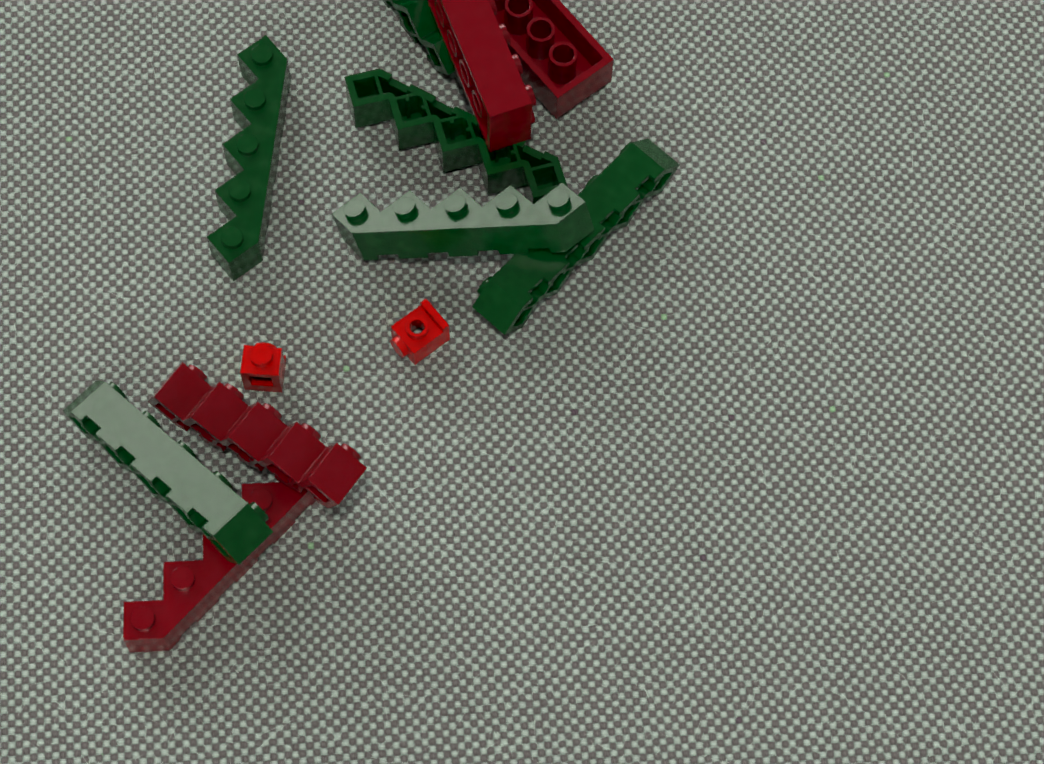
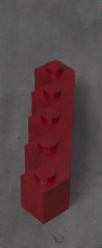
(258, 435)
(196, 585)

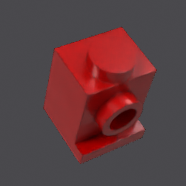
(419, 345)
(263, 361)

